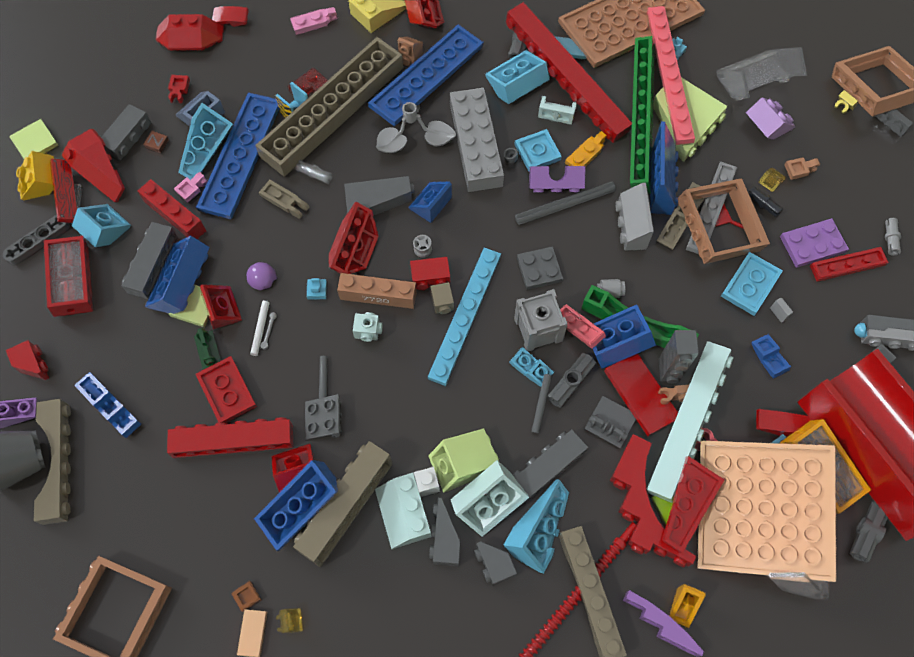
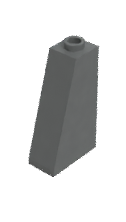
(379, 194)

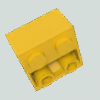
(35, 176)

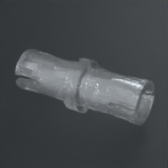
(313, 171)

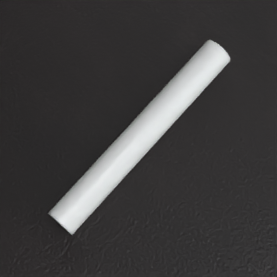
(259, 328)

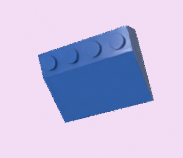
(664, 173)

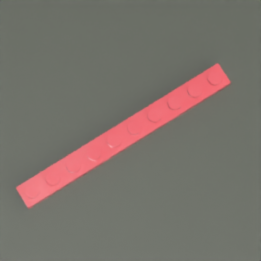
(670, 76)

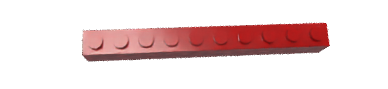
(568, 73)

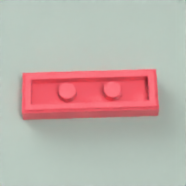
(581, 327)

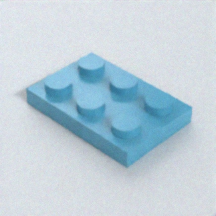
(751, 283)

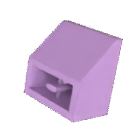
(770, 118)

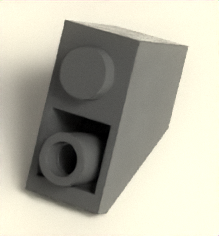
(496, 563)

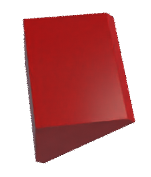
(220, 305)

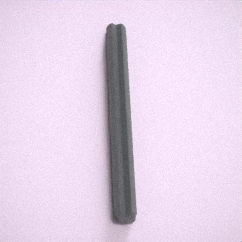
(565, 203)

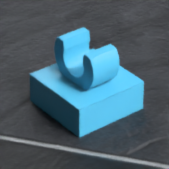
(678, 47)
(316, 288)

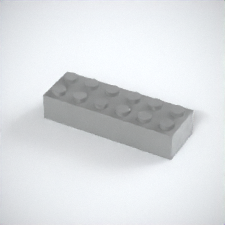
(476, 140)

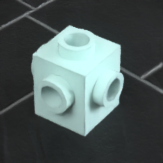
(367, 327)

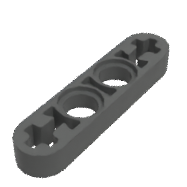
(38, 241)

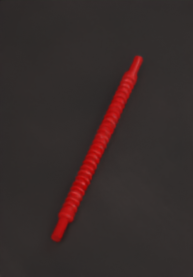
(618, 544)

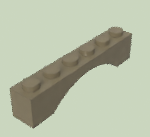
(52, 502)
(594, 598)

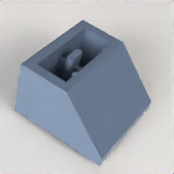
(206, 98)

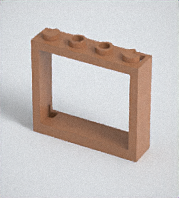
(845, 76)
(745, 211)
(86, 589)

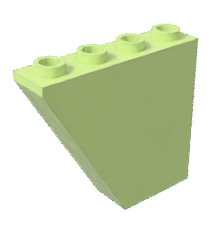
(703, 111)

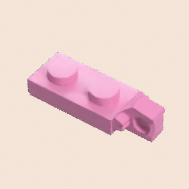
(313, 20)

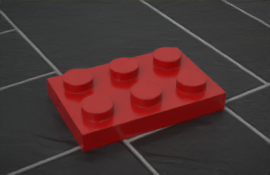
(225, 390)

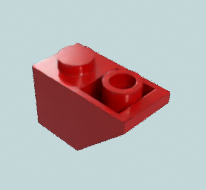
(27, 360)

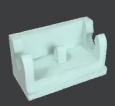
(556, 111)

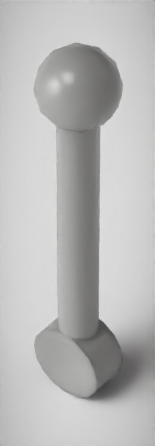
(264, 345)

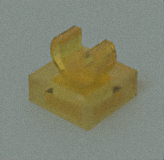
(290, 620)

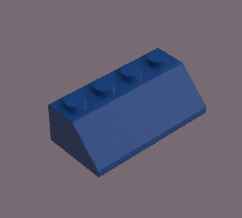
(178, 276)
(297, 503)

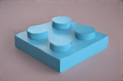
(538, 149)

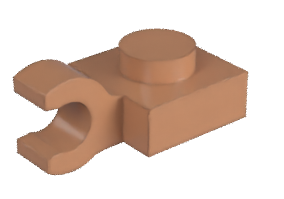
(799, 168)
(675, 393)

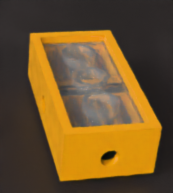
(849, 482)

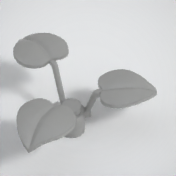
(436, 134)

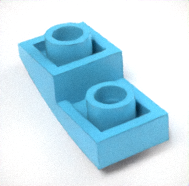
(530, 367)

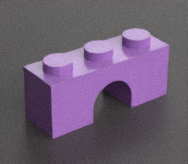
(573, 179)

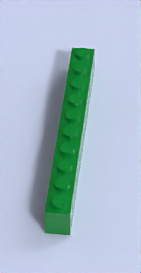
(642, 113)

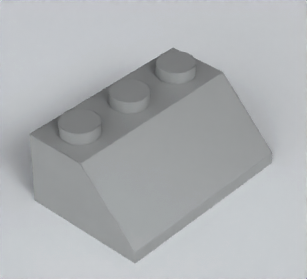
(634, 218)

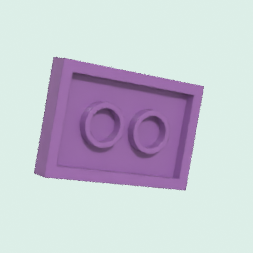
(814, 243)

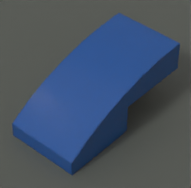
(769, 355)

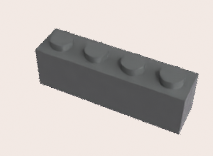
(149, 260)
(678, 355)
(551, 463)

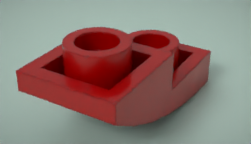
(231, 14)

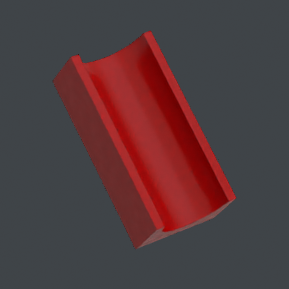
(874, 423)

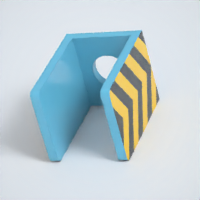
(299, 97)

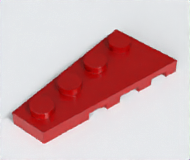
(691, 501)

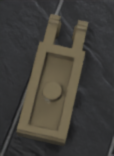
(283, 198)

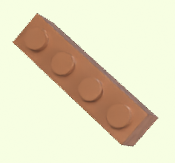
(377, 290)

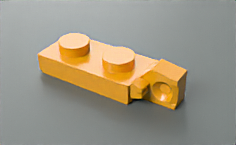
(587, 151)

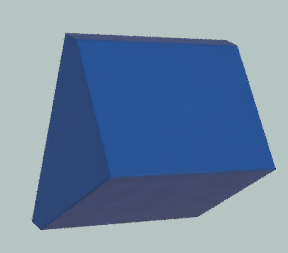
(432, 200)

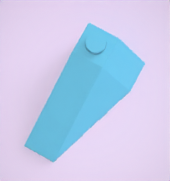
(204, 138)
(535, 532)

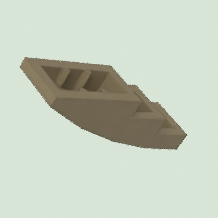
(676, 225)

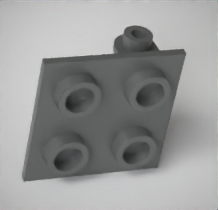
(323, 417)
(610, 422)

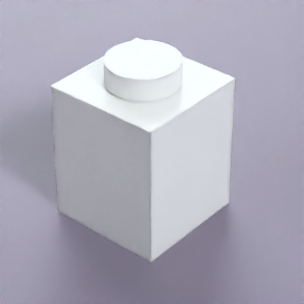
(426, 481)

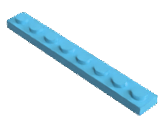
(464, 317)

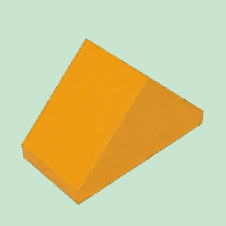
(686, 605)

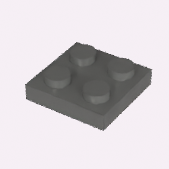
(539, 268)

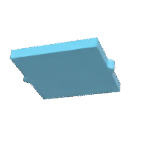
(571, 47)

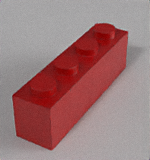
(171, 210)

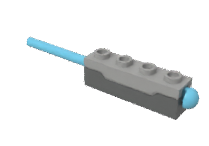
(886, 331)

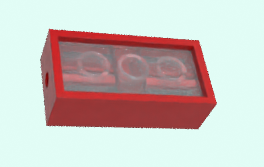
(68, 276)

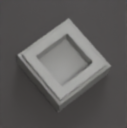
(781, 310)

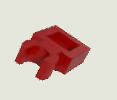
(178, 86)

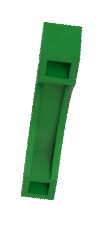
(603, 304)

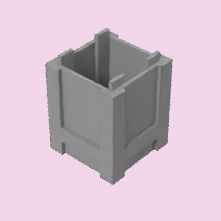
(540, 329)

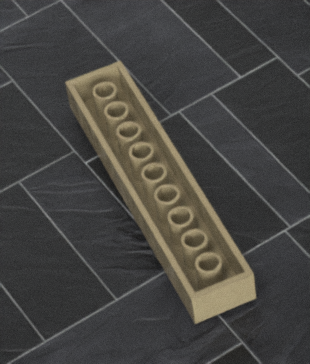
(330, 106)

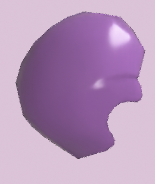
(261, 276)

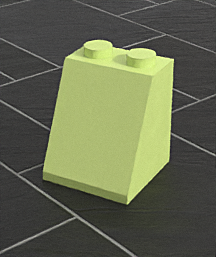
(462, 458)

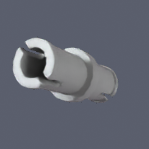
(893, 236)

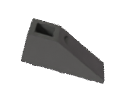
(446, 544)

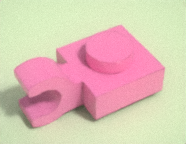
(189, 188)

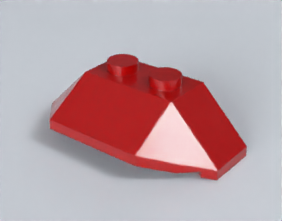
(425, 13)
(189, 32)
(354, 241)

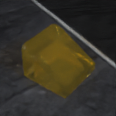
(772, 179)

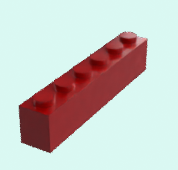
(230, 438)

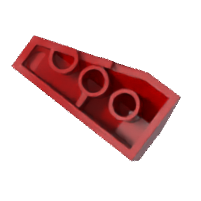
(90, 160)

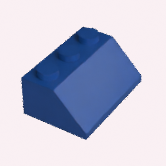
(625, 336)

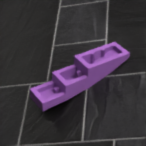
(668, 628)

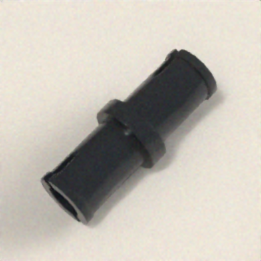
(765, 202)

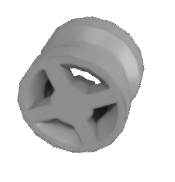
(422, 241)

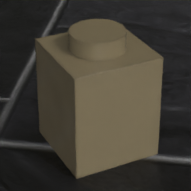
(442, 298)

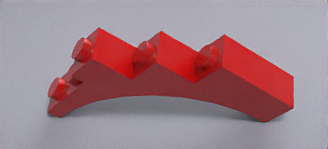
(636, 505)

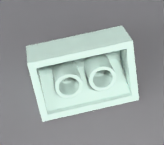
(489, 498)
(402, 511)

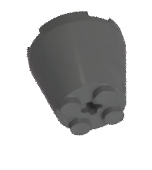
(19, 456)

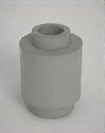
(613, 286)

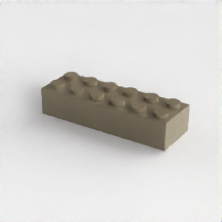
(338, 513)

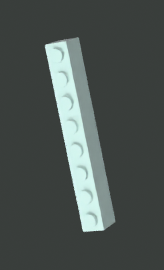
(690, 420)

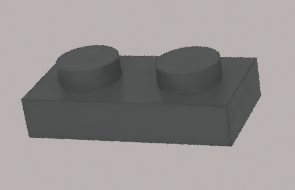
(895, 121)

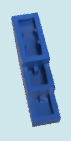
(107, 404)

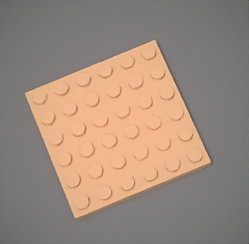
(770, 509)

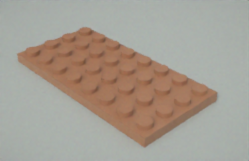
(610, 26)

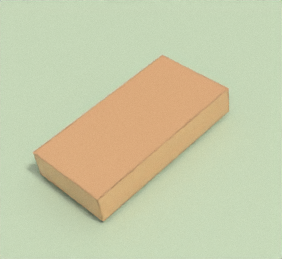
(252, 633)

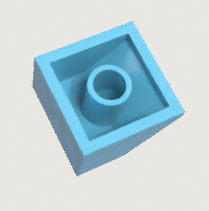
(100, 224)

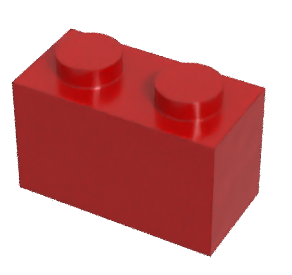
(430, 272)

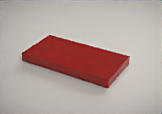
(641, 394)

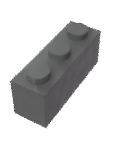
(125, 131)

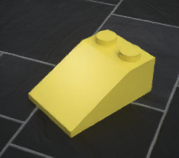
(375, 13)

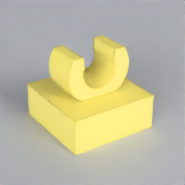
(847, 100)

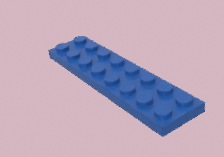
(426, 74)
(238, 156)

